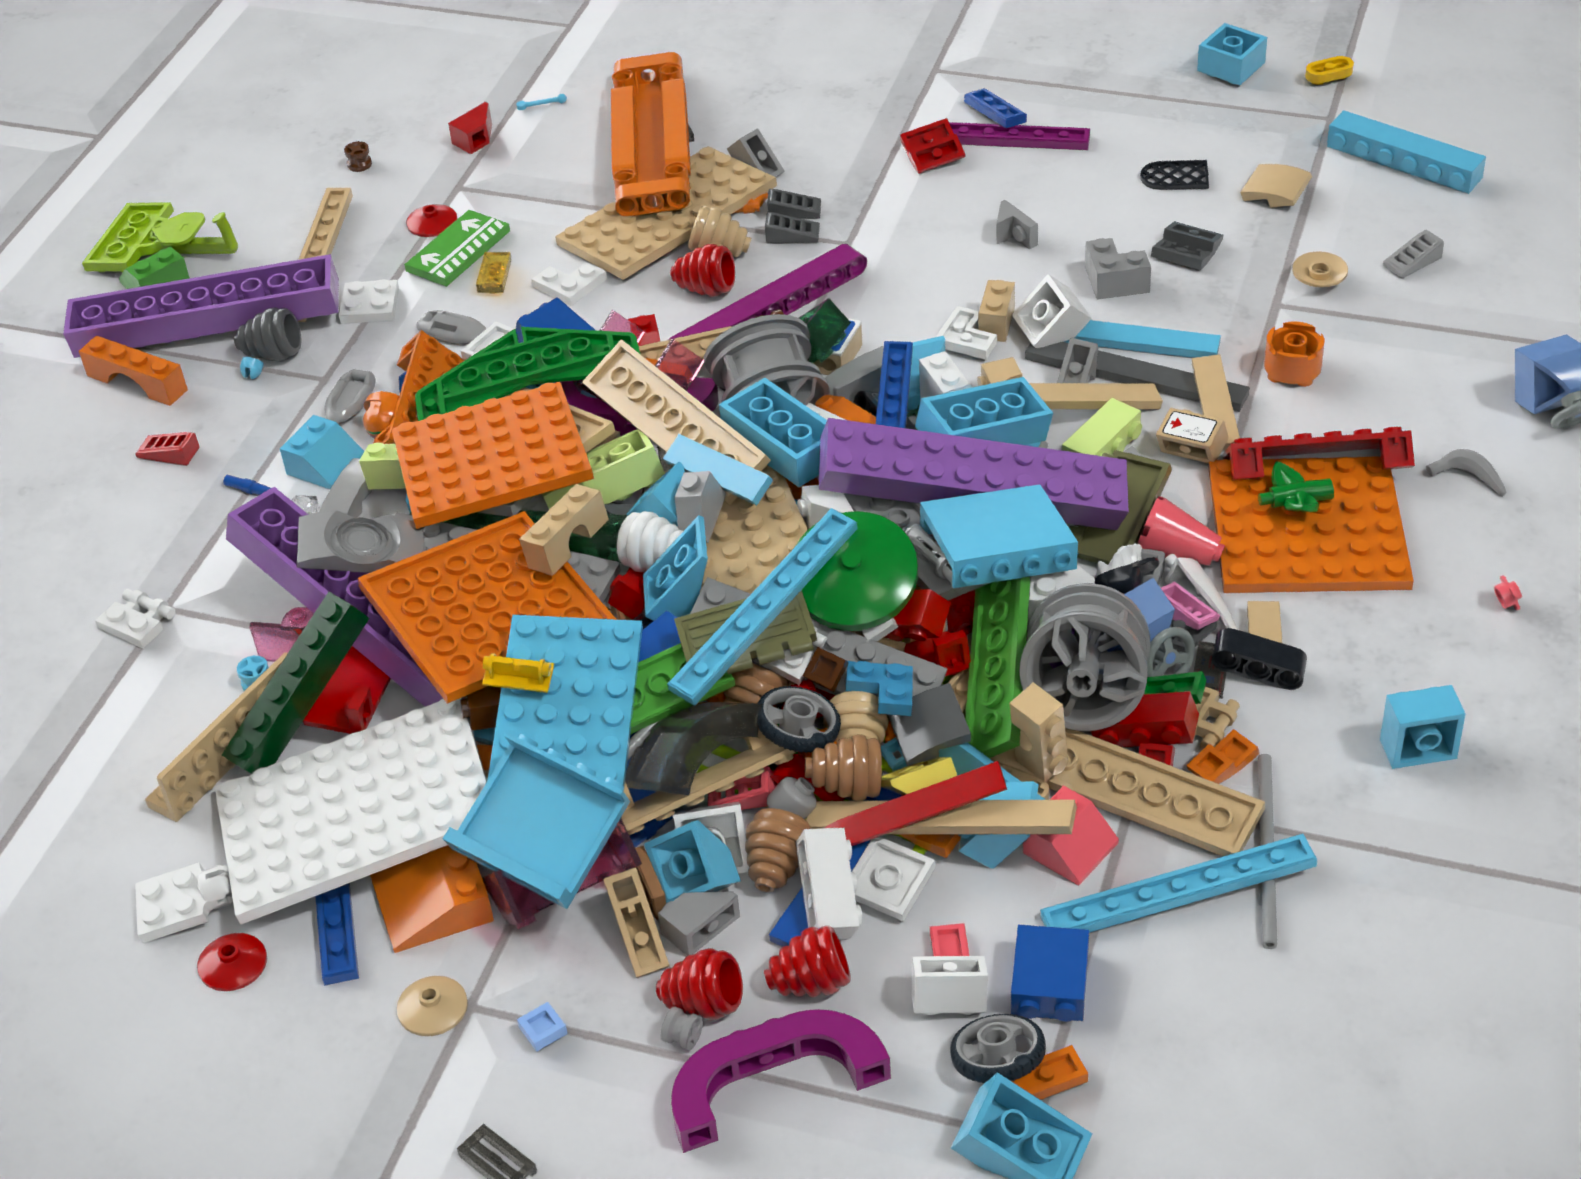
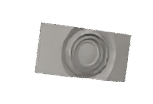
(355, 544)

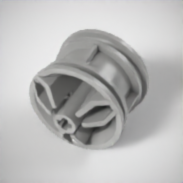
(769, 349)
(1100, 622)

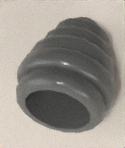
(270, 335)

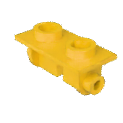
(517, 673)

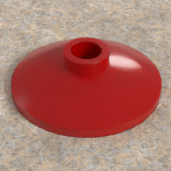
(431, 220)
(232, 962)

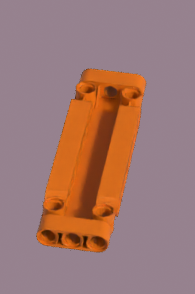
(650, 135)

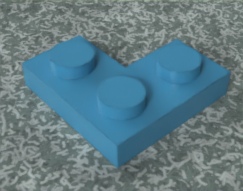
(889, 681)

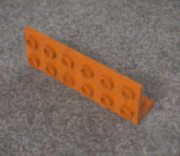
(424, 362)

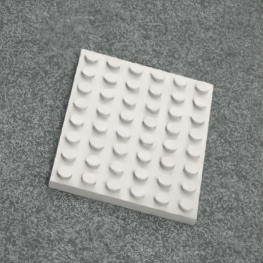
(348, 808)

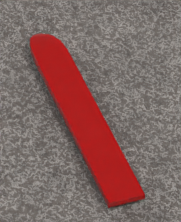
(922, 804)

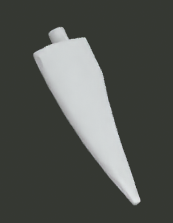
(1194, 579)

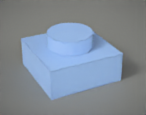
(542, 1026)

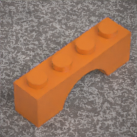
(156, 376)

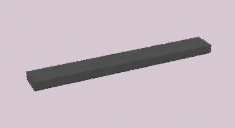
(1135, 371)

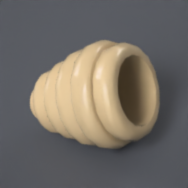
(719, 229)
(859, 715)

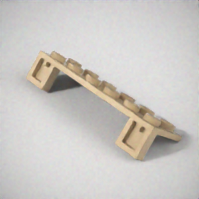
(201, 762)
(715, 778)

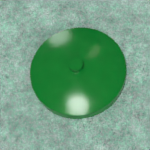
(865, 578)

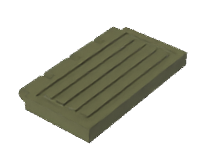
(1145, 483)
(789, 630)

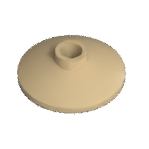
(1320, 269)
(436, 1015)

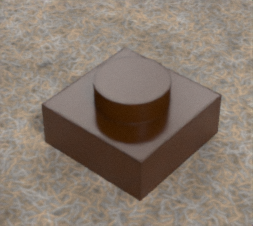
(825, 669)

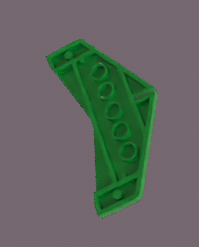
(508, 366)

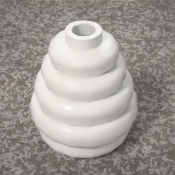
(644, 539)

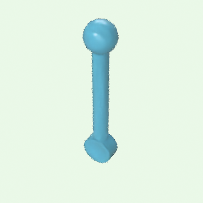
(521, 105)

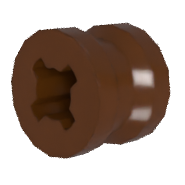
(358, 156)

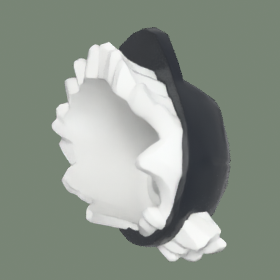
(1125, 569)

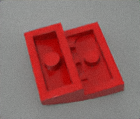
(932, 145)

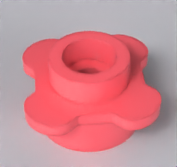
(1508, 593)

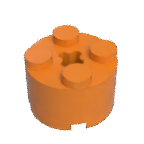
(1294, 353)

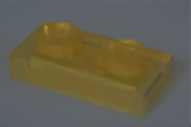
(493, 272)

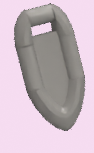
(450, 326)
(349, 396)

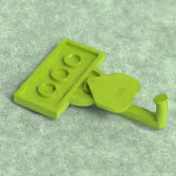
(146, 229)

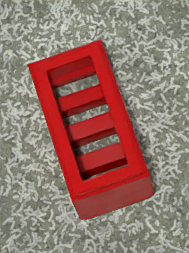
(174, 448)

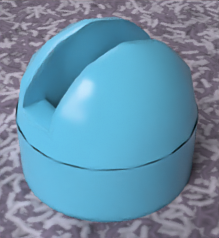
(251, 366)

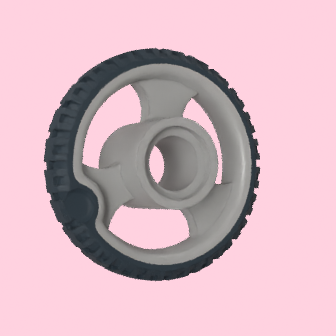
(797, 719)
(997, 1048)

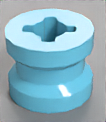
(251, 669)

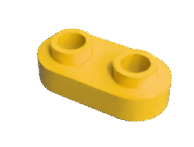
(1329, 69)

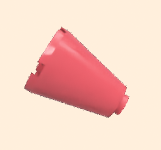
(1180, 534)

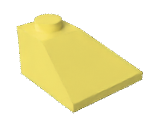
(919, 775)

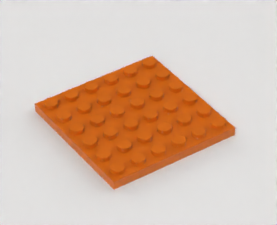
(490, 454)
(1343, 546)
(461, 598)

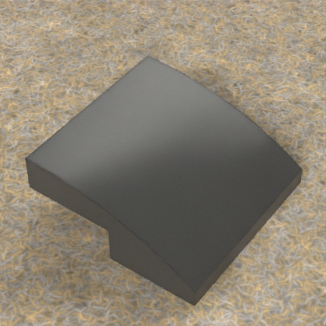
(1187, 245)
(933, 725)

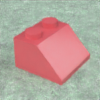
(1075, 853)

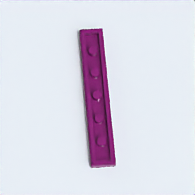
(1022, 136)

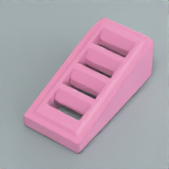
(1189, 607)

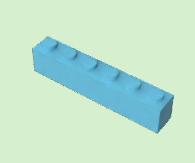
(1406, 151)

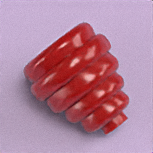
(705, 270)
(809, 964)
(703, 984)

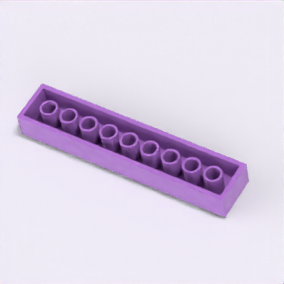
(202, 304)
(936, 466)
(268, 536)

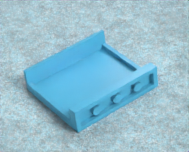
(1000, 535)
(540, 820)

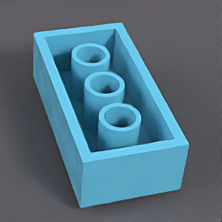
(994, 412)
(779, 428)

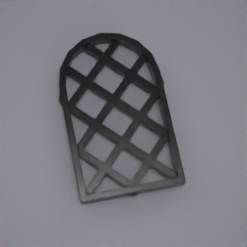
(1173, 185)

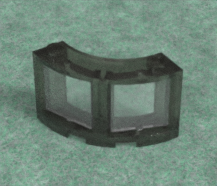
(684, 740)

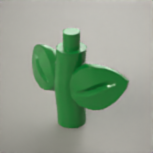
(1294, 492)

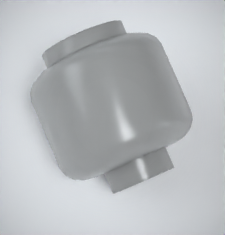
(793, 796)

